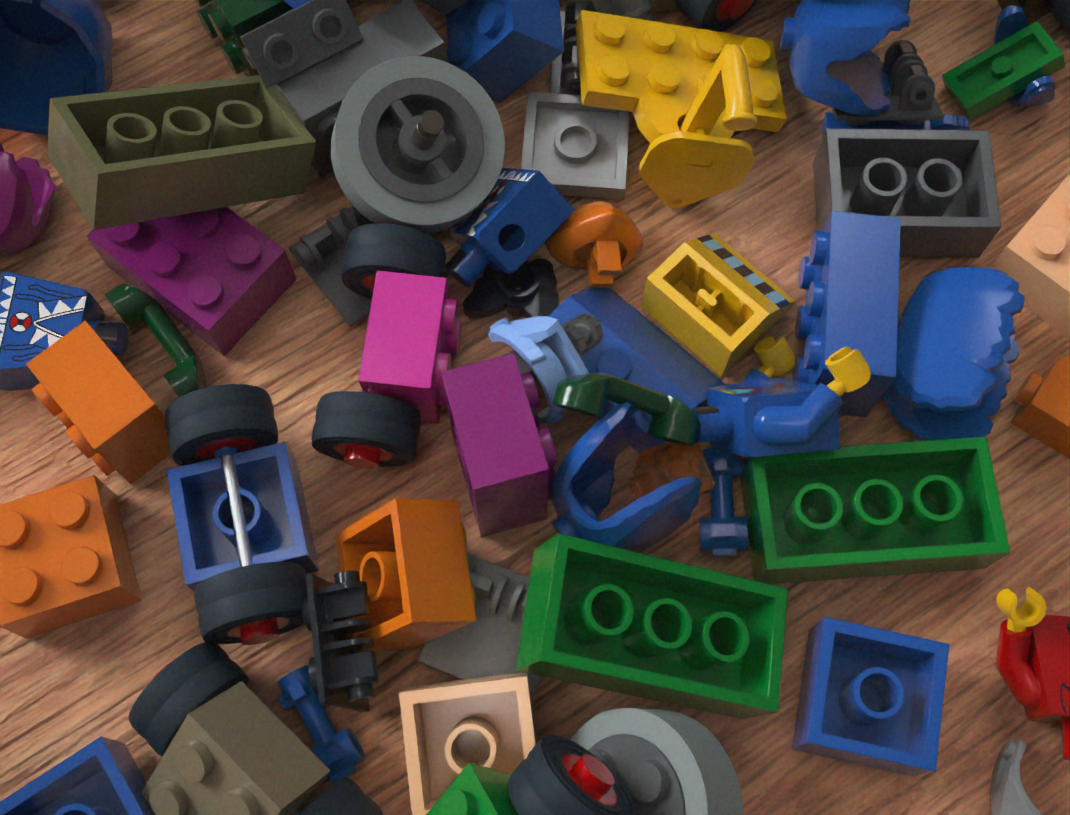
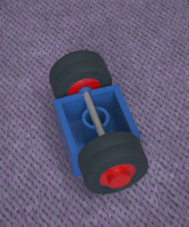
(238, 514)

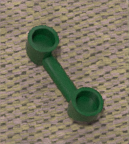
(139, 307)
(588, 392)

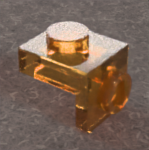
(667, 463)

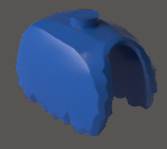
(833, 51)
(955, 353)
(585, 485)

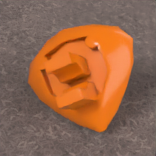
(596, 239)

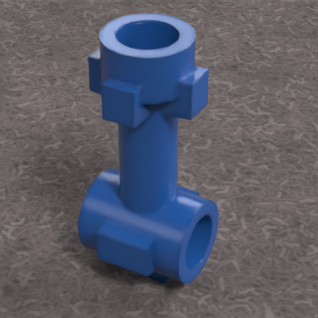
(723, 532)
(336, 750)

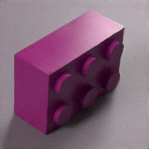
(202, 270)
(498, 443)

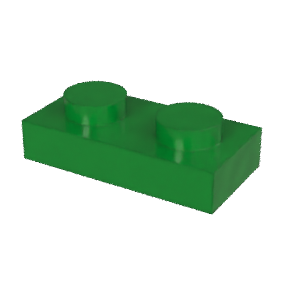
(1003, 70)

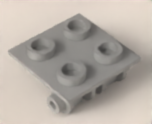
(491, 641)

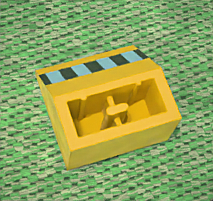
(714, 300)

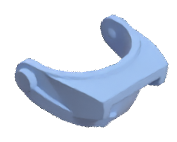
(526, 339)

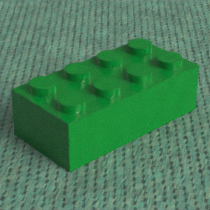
(873, 511)
(653, 628)

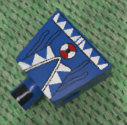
(507, 225)
(39, 314)

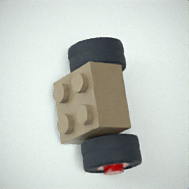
(228, 748)

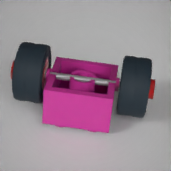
(404, 350)

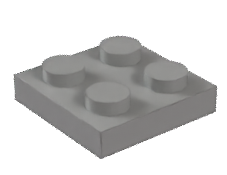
(576, 145)

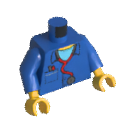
(780, 413)

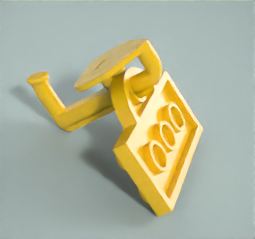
(685, 80)

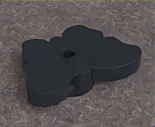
(498, 293)

